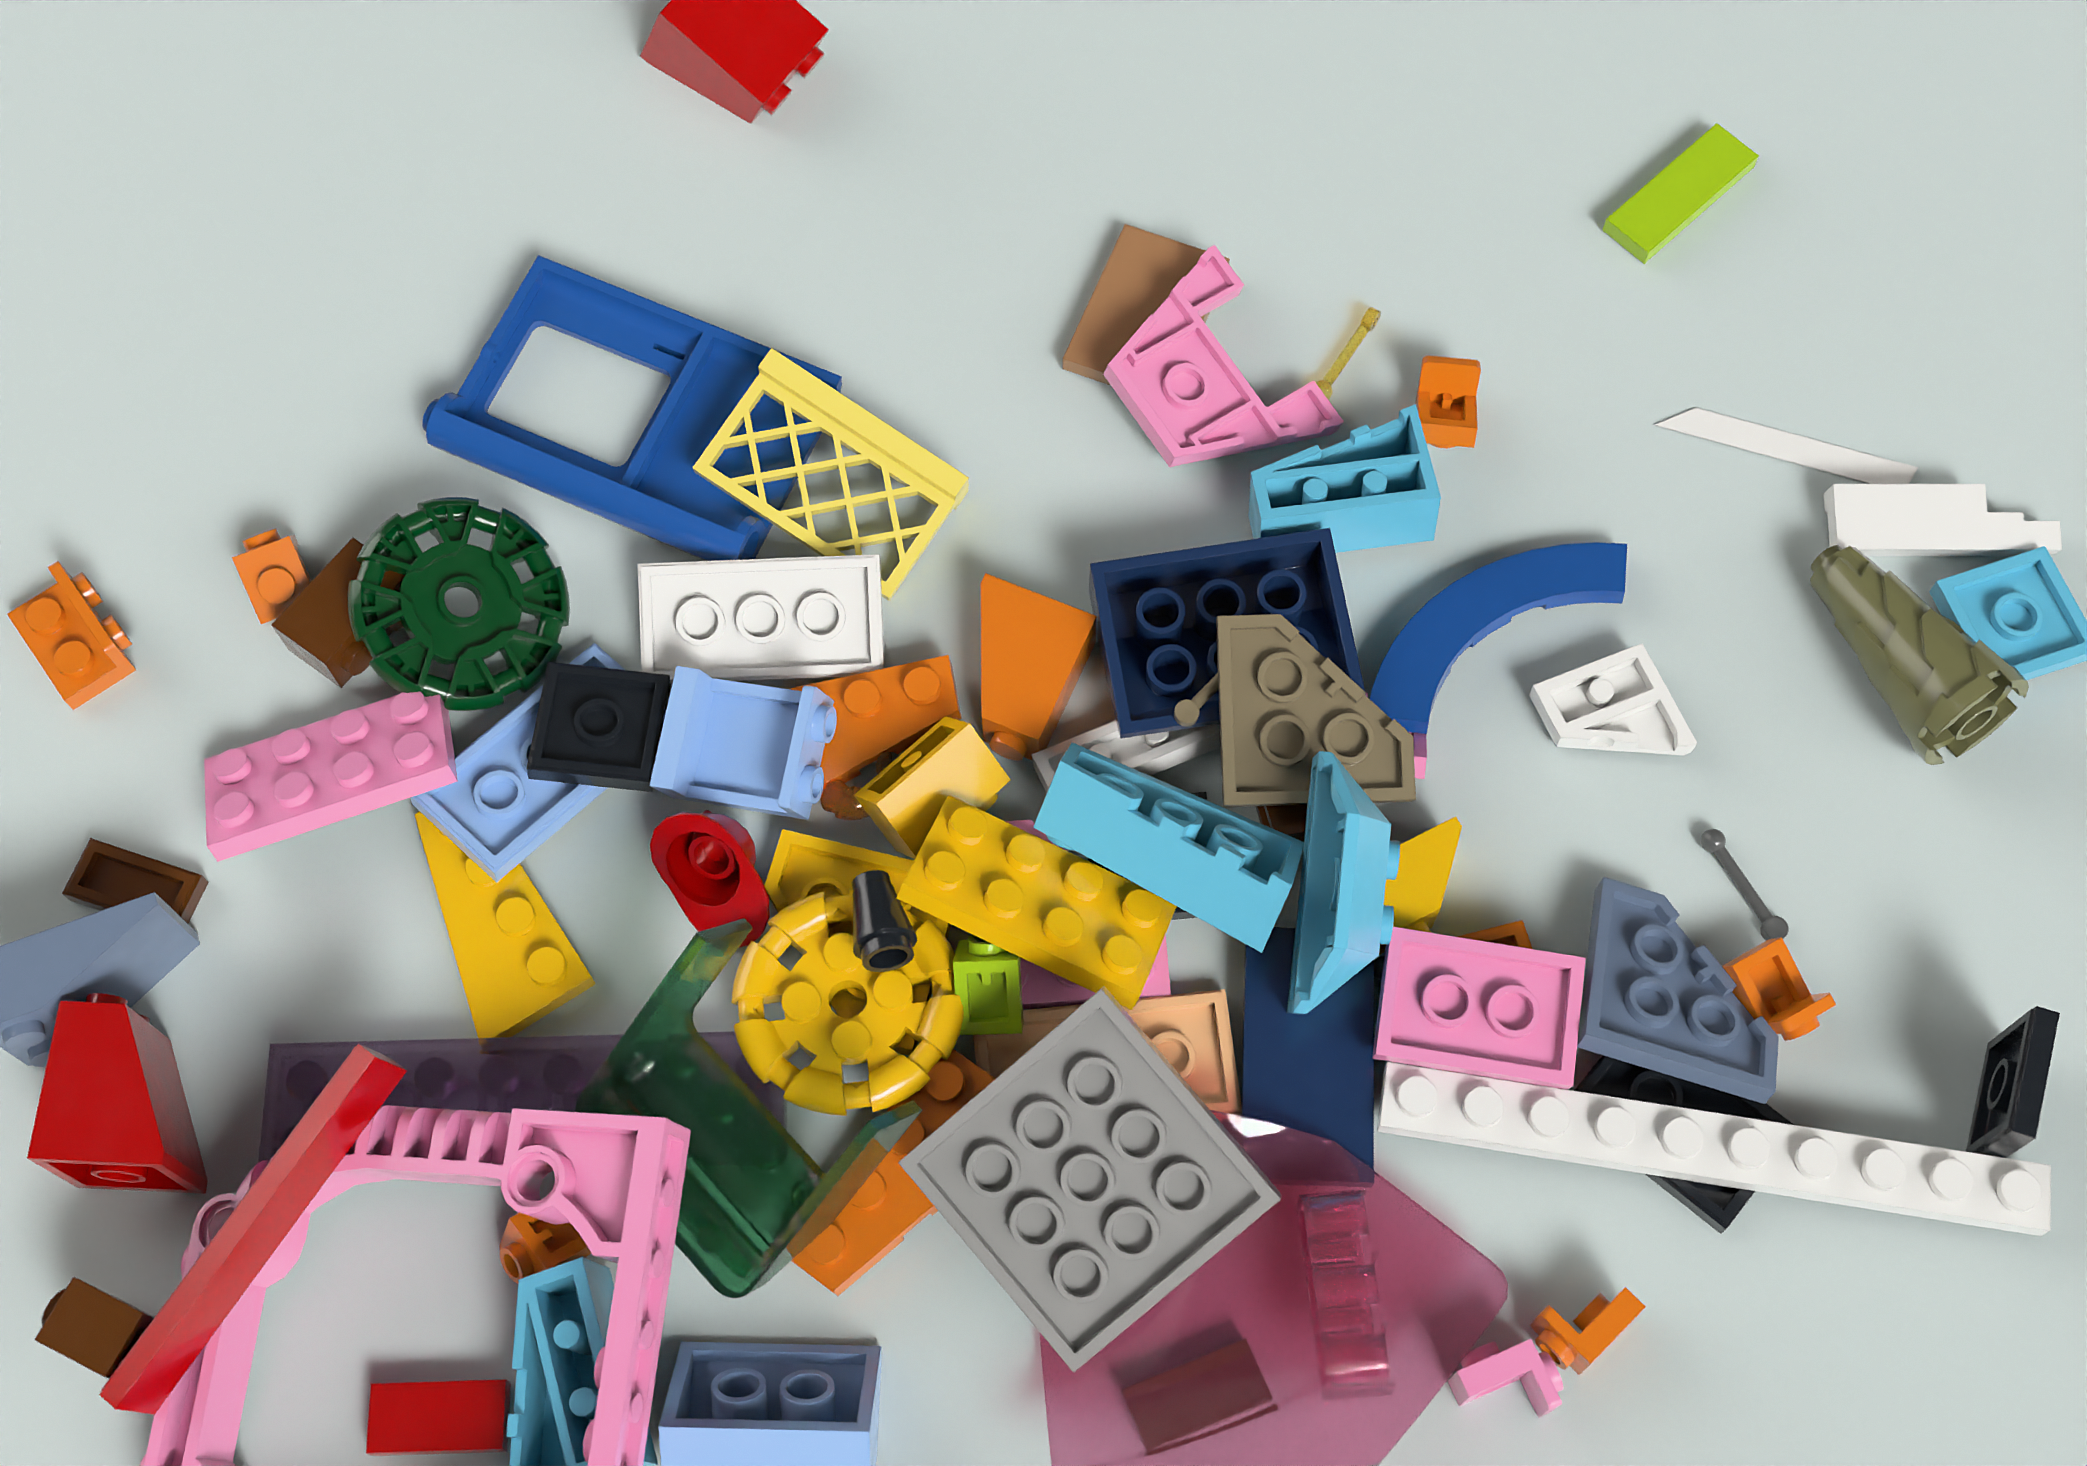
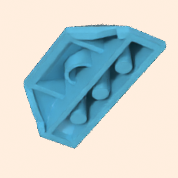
(1341, 885)

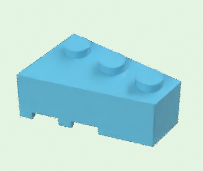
(555, 1350)

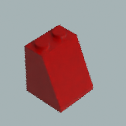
(736, 50)
(114, 1104)

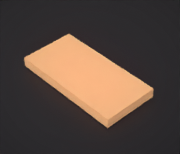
(1185, 1028)

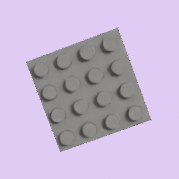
(1090, 1179)

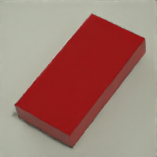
(438, 1417)

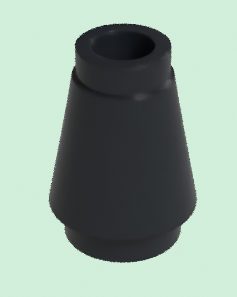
(880, 924)

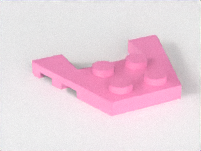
(1192, 392)

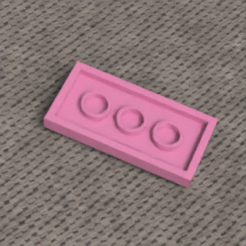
(327, 772)

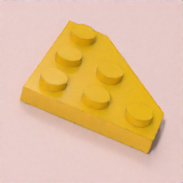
(816, 865)

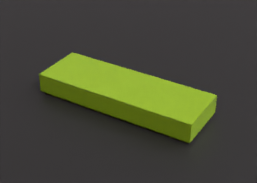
(1680, 193)

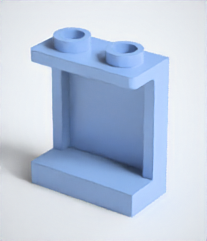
(743, 744)

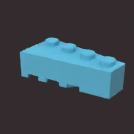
(1172, 843)

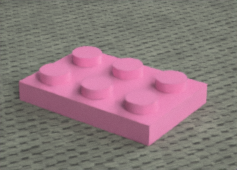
(1479, 1008)

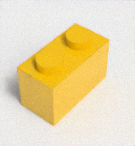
(915, 785)

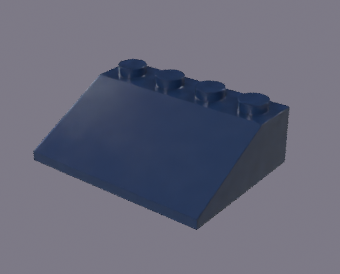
(1164, 607)

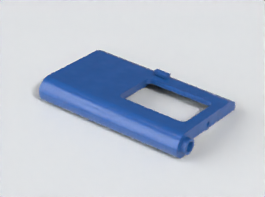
(657, 484)

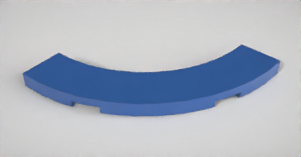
(1482, 604)

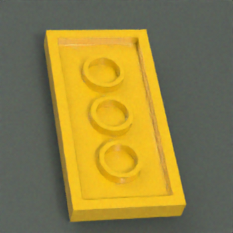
(1037, 901)

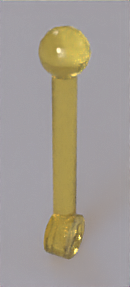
(1367, 324)

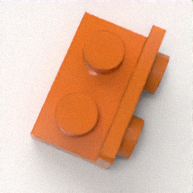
(71, 639)

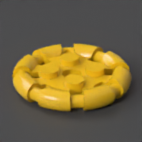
(837, 1040)

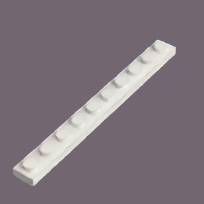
(1716, 1149)

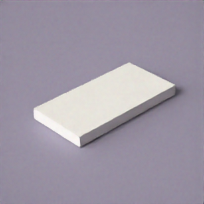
(763, 617)

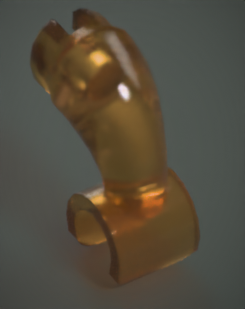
(840, 798)

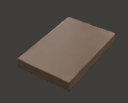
(1129, 290)

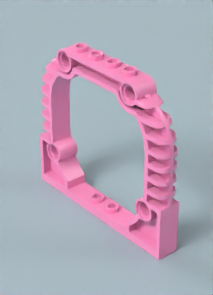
(613, 1183)

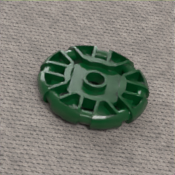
(433, 628)

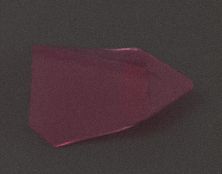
(1293, 1340)

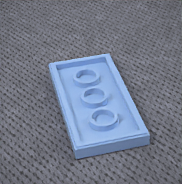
(494, 807)

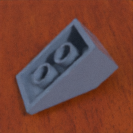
(107, 952)

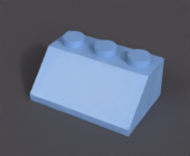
(772, 1405)

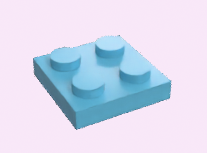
(2018, 611)

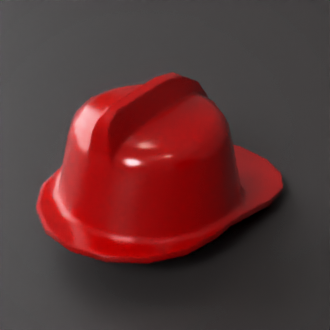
(711, 870)

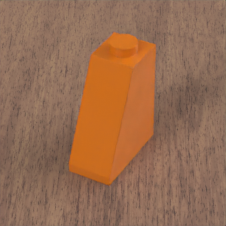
(1028, 665)

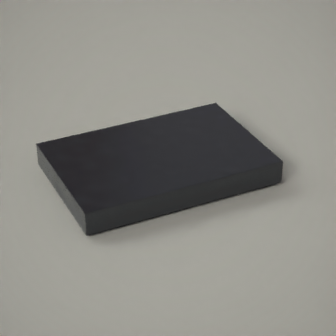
(1624, 1080)

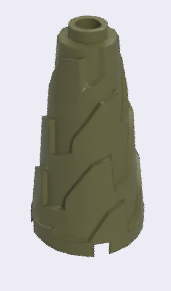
(1918, 661)

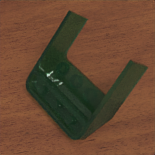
(747, 1182)

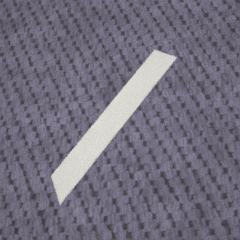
(1790, 447)

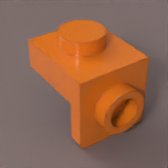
(1448, 401)
(271, 573)
(1775, 989)

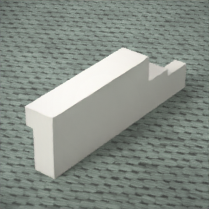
(1930, 522)

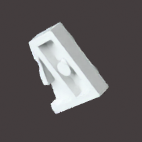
(1613, 707)

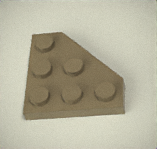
(1287, 705)

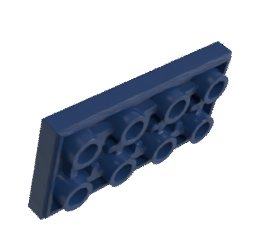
(1313, 1066)

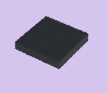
(598, 726)
(2013, 1085)

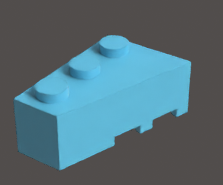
(1365, 489)

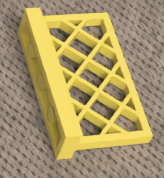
(856, 430)

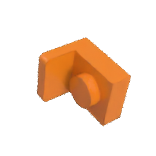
(538, 1245)
(1600, 1326)

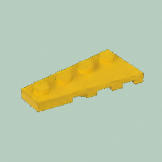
(503, 940)

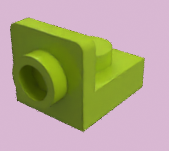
(988, 988)

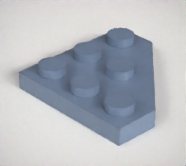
(1666, 1001)

